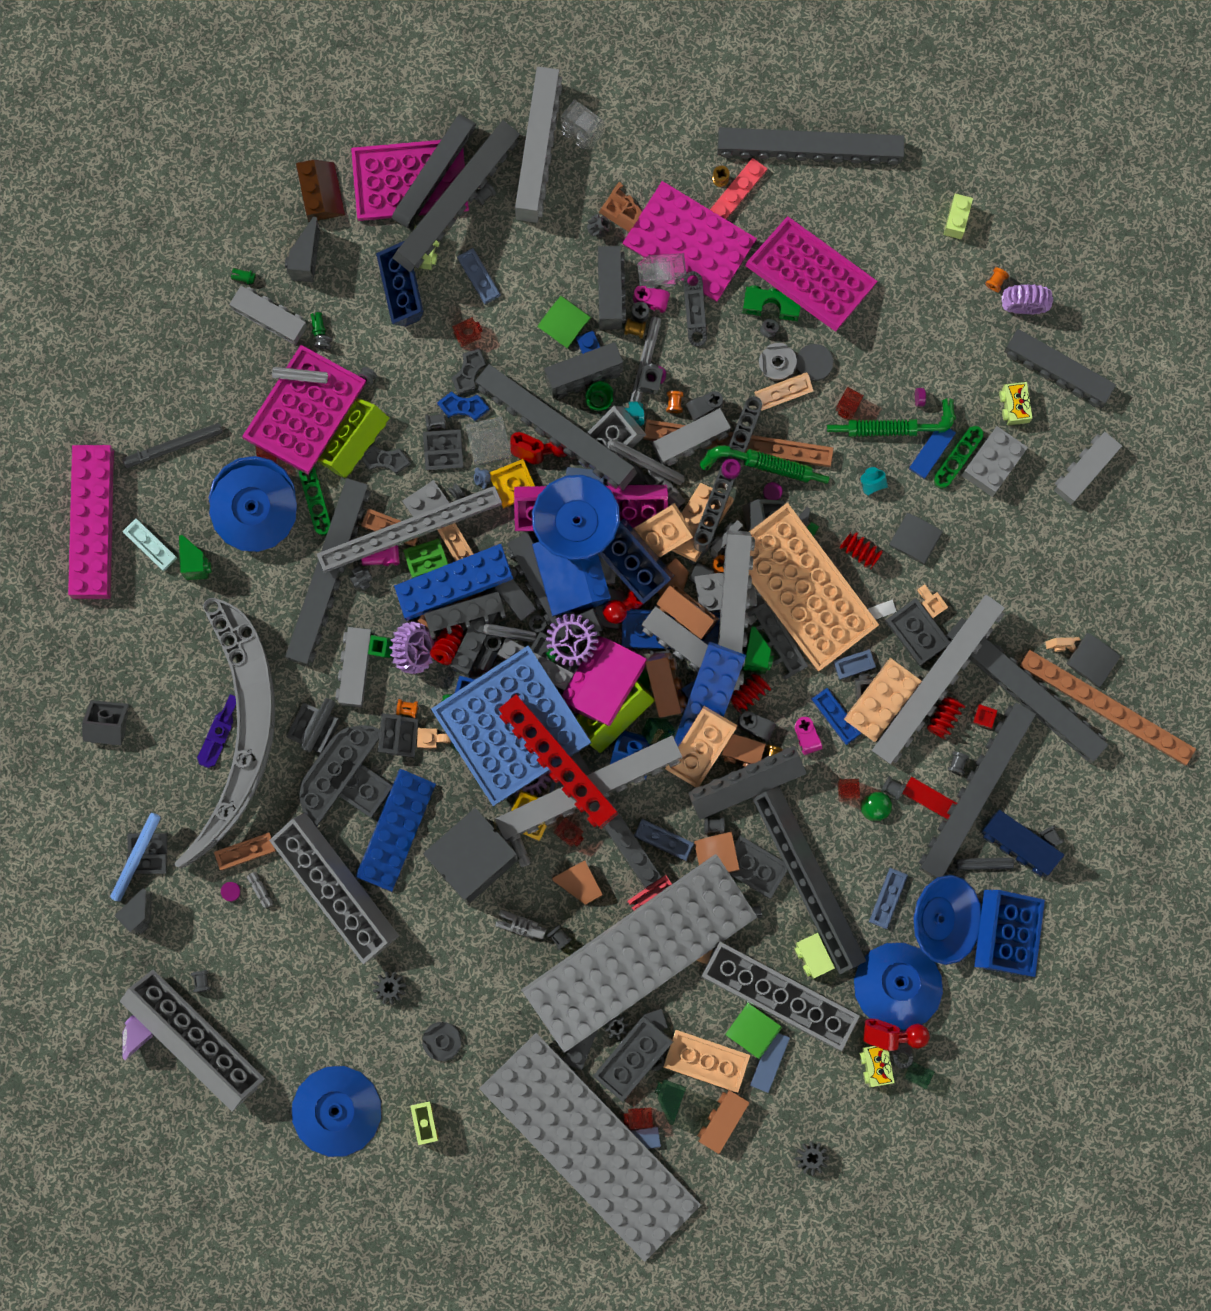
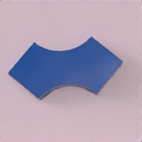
(455, 405)

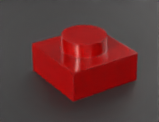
(985, 716)

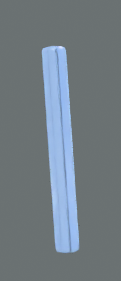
(135, 857)

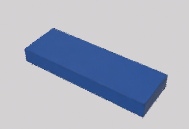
(931, 452)
(835, 716)

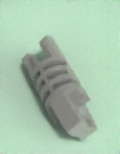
(673, 493)
(521, 925)

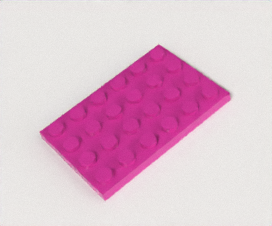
(388, 171)
(681, 225)
(811, 273)
(304, 415)

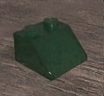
(669, 1098)

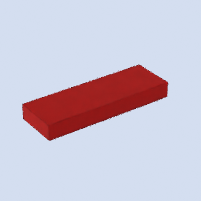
(928, 797)

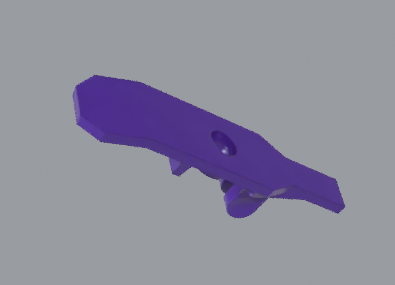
(214, 743)

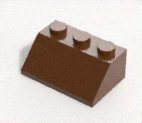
(320, 189)
(665, 684)

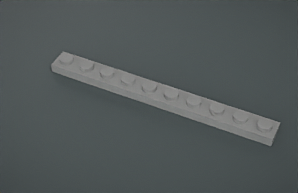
(409, 529)

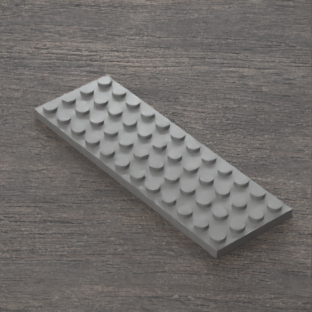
(639, 953)
(590, 1147)

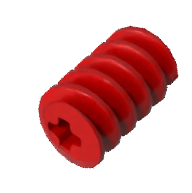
(861, 549)
(447, 645)
(749, 692)
(945, 716)

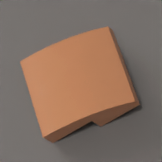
(720, 845)

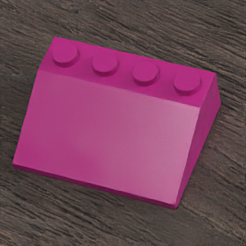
(604, 681)

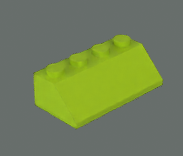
(353, 437)
(634, 705)

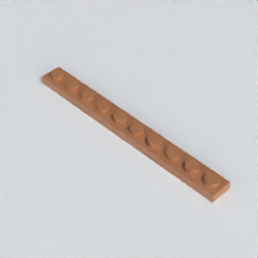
(784, 449)
(1107, 707)

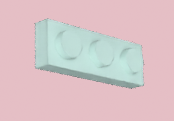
(149, 544)

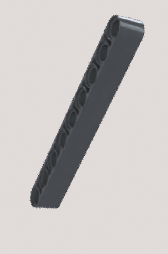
(716, 497)

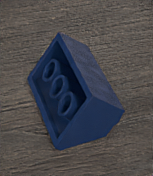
(399, 288)
(636, 563)
(1022, 844)

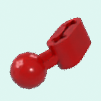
(532, 449)
(616, 611)
(889, 1036)

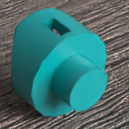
(636, 411)
(873, 480)

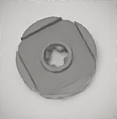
(769, 355)

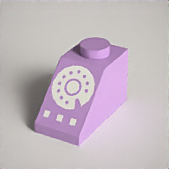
(134, 1036)

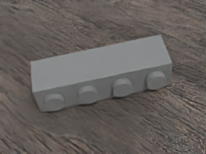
(268, 315)
(691, 437)
(1087, 468)
(676, 637)
(355, 667)

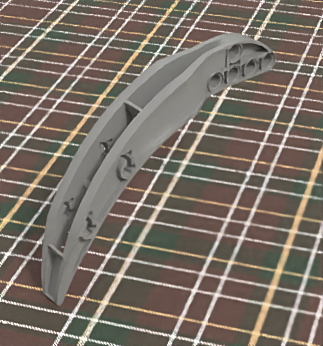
(254, 725)

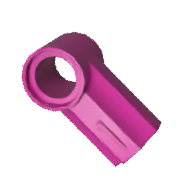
(384, 557)

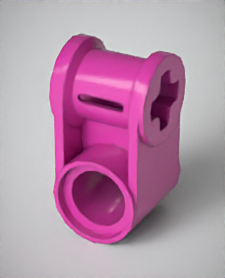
(652, 297)
(807, 739)

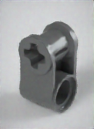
(702, 405)
(760, 726)

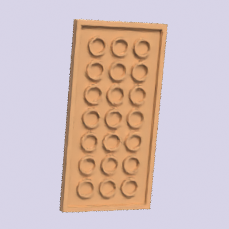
(806, 589)

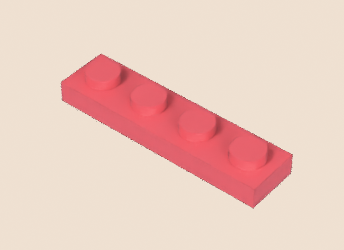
(739, 189)

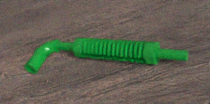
(897, 427)
(764, 462)

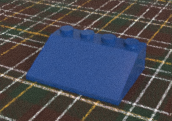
(571, 583)
(1009, 932)

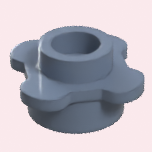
(482, 477)

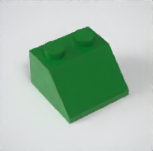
(193, 561)
(757, 654)

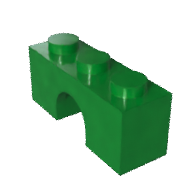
(756, 298)

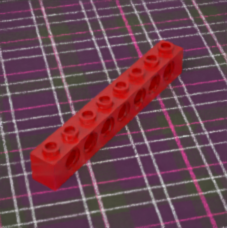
(515, 707)

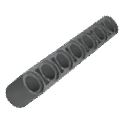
(434, 171)

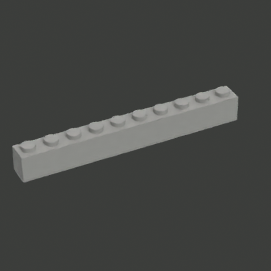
(939, 677)
(608, 779)

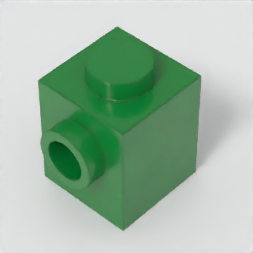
(380, 646)

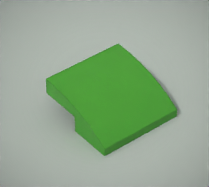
(564, 322)
(425, 557)
(753, 1031)

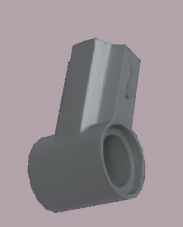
(488, 655)

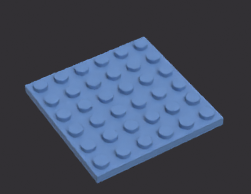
(488, 744)

